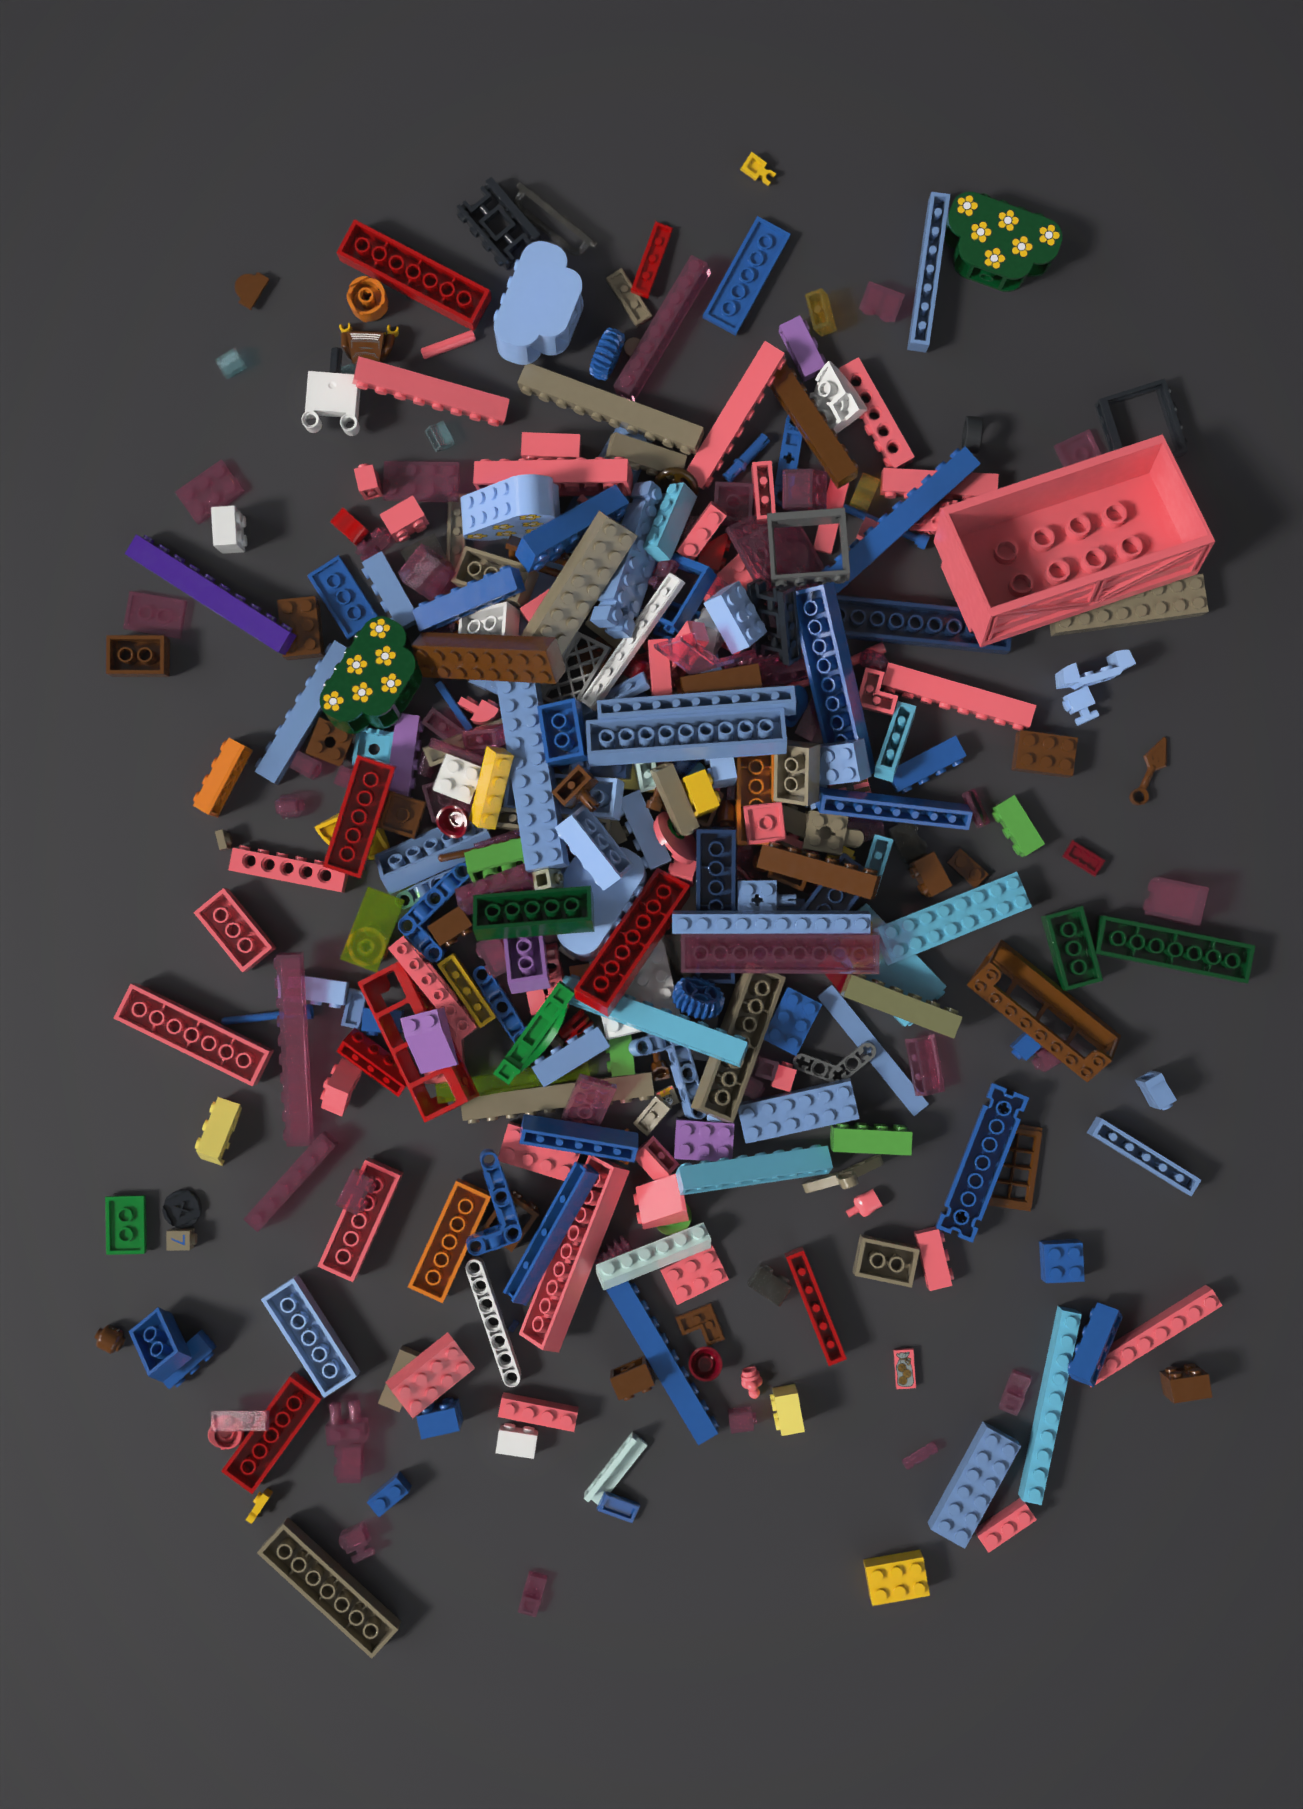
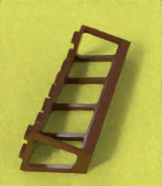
(1052, 997)

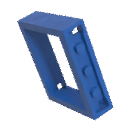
(695, 597)

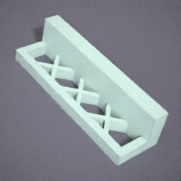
(615, 1468)

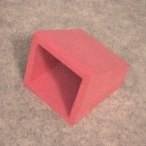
(660, 1203)

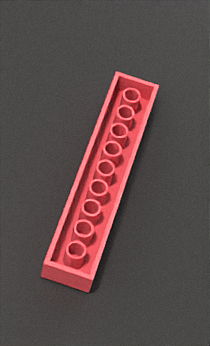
(572, 1263)

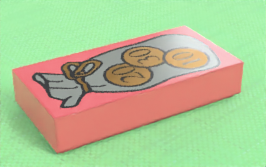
(904, 1368)

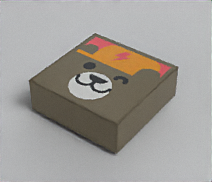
(669, 1095)

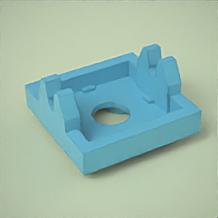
(373, 736)

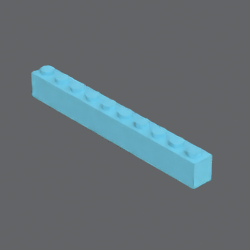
(671, 1027)
(1049, 1405)

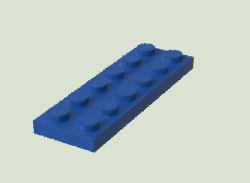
(746, 275)

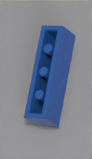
(928, 763)
(1095, 1344)

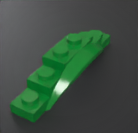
(537, 1034)

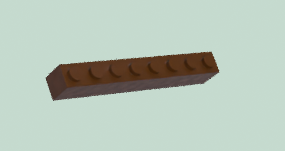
(813, 427)

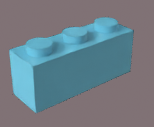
(879, 854)

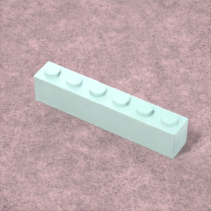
(653, 1256)

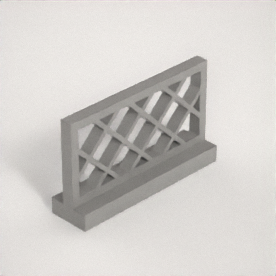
(546, 688)

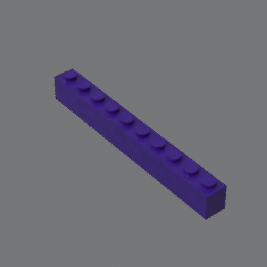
(210, 594)

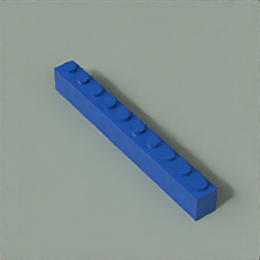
(906, 513)
(664, 1361)

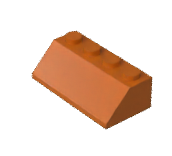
(222, 777)

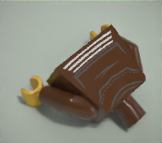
(367, 344)

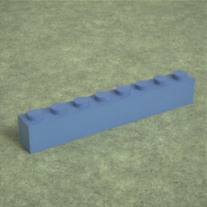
(928, 272)
(299, 719)

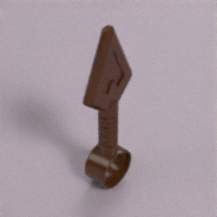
(1155, 759)

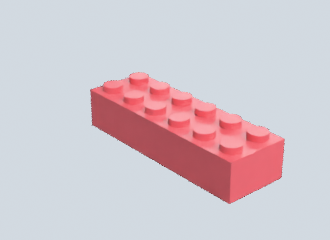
(355, 1233)

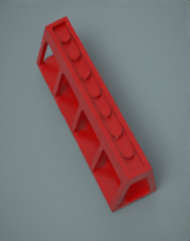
(456, 1076)

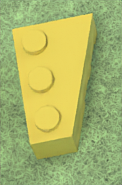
(218, 1130)

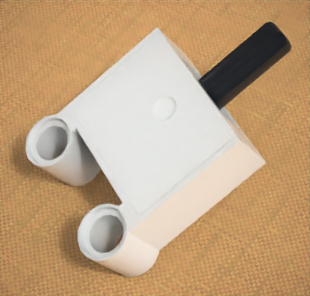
(333, 396)

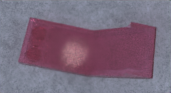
(695, 658)

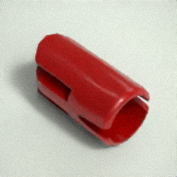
(575, 1025)

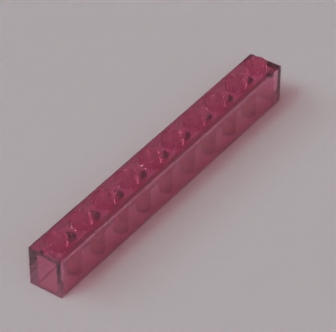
(294, 1049)

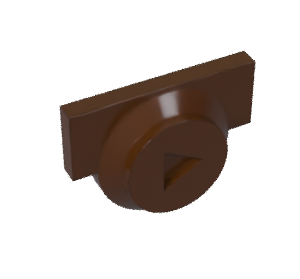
(249, 288)

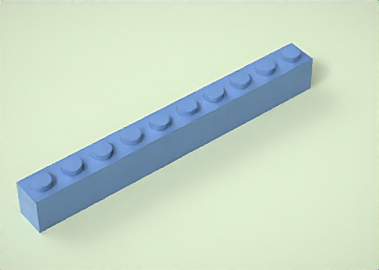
(700, 703)
(771, 922)

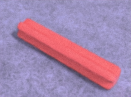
(448, 344)

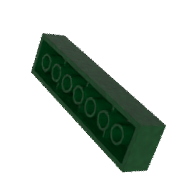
(1173, 949)

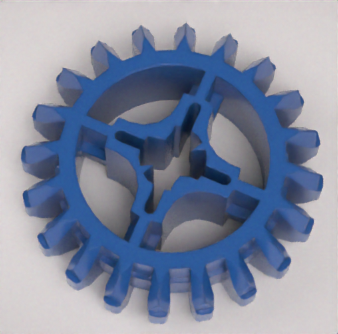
(607, 354)
(698, 998)

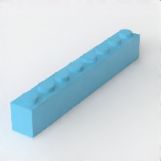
(753, 1170)

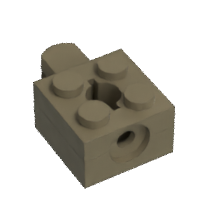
(829, 834)

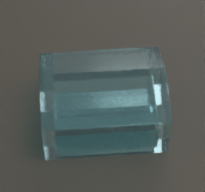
(230, 363)
(439, 436)

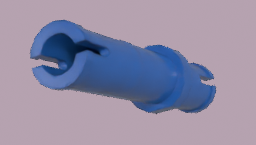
(740, 464)

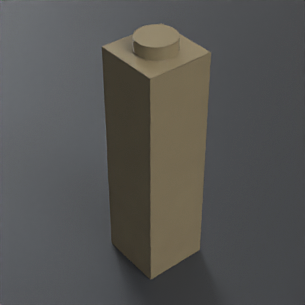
(674, 798)

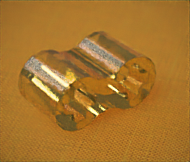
(864, 492)

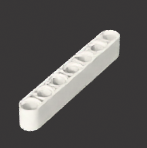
(493, 1330)

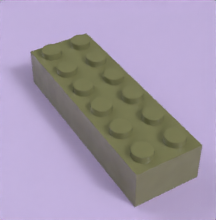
(906, 1007)

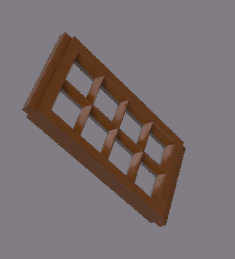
(1015, 1203)

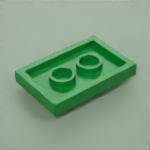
(125, 1224)

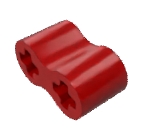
(349, 526)

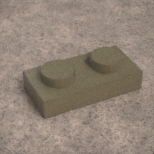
(652, 1115)

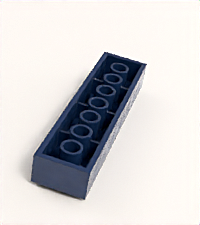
(716, 879)

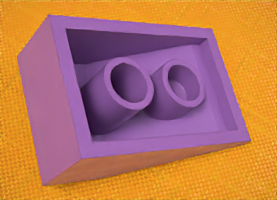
(430, 1040)

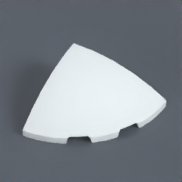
(837, 398)

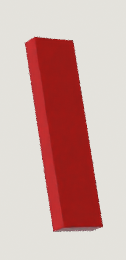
(651, 260)

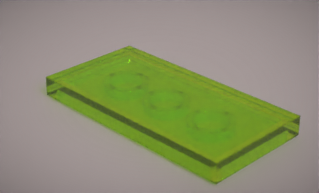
(372, 929)

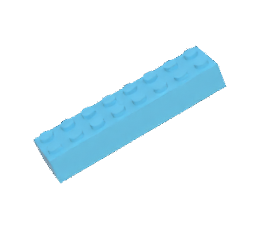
(952, 918)

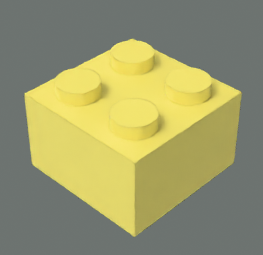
(788, 1415)

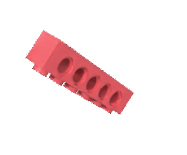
(856, 371)
(240, 864)

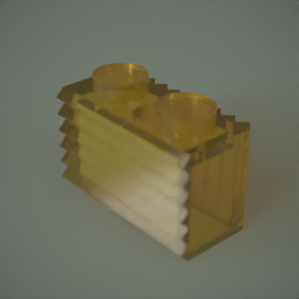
(820, 312)

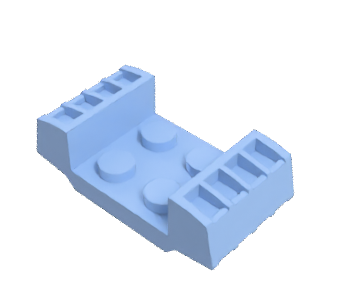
(1117, 662)

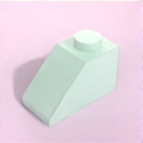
(644, 776)

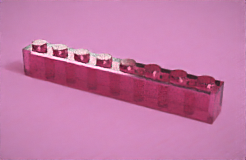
(662, 328)

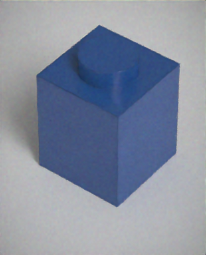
(1024, 1047)

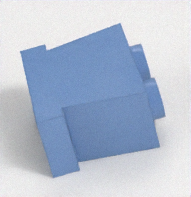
(1156, 1090)

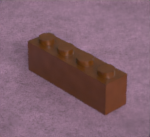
(722, 680)

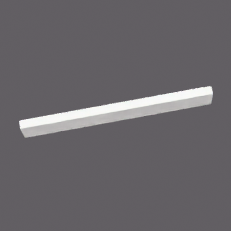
(629, 646)

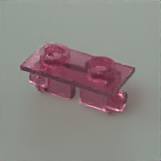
(378, 538)

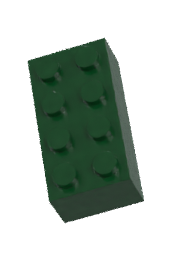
(1071, 948)

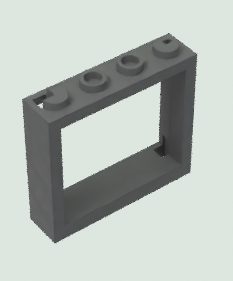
(809, 518)

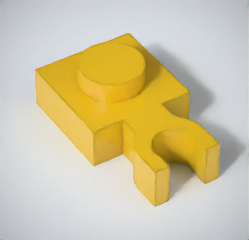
(755, 168)
(260, 1501)

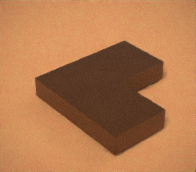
(704, 1319)

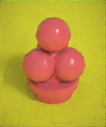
(751, 1380)

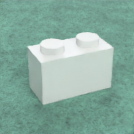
(517, 1441)

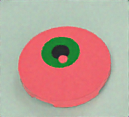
(682, 847)

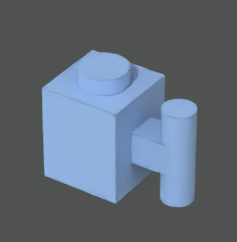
(1080, 701)

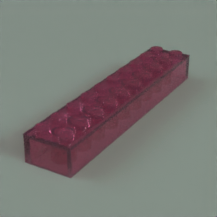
(781, 953)

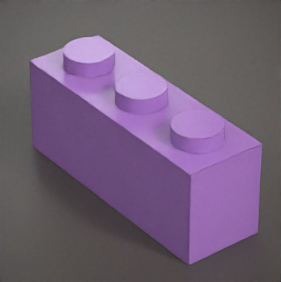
(802, 347)

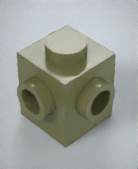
(548, 879)

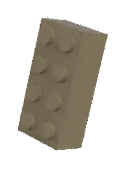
(477, 563)

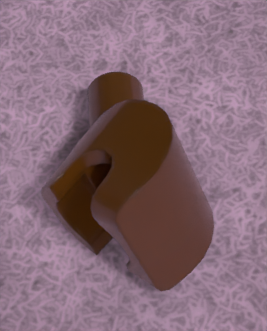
(659, 1068)

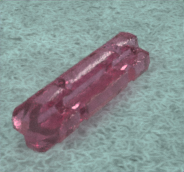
(920, 1455)

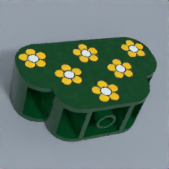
(999, 241)
(372, 679)

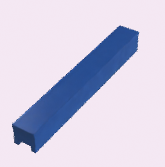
(551, 1232)

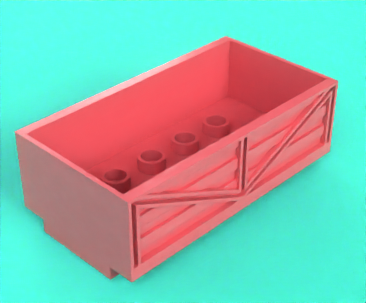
(1071, 540)

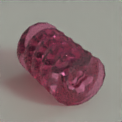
(611, 1252)

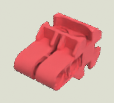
(537, 997)

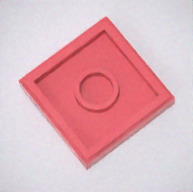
(764, 823)

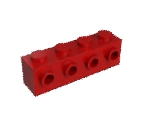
(372, 1060)

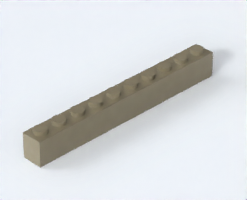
(611, 408)
(550, 1097)

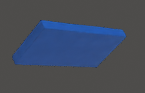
(342, 596)

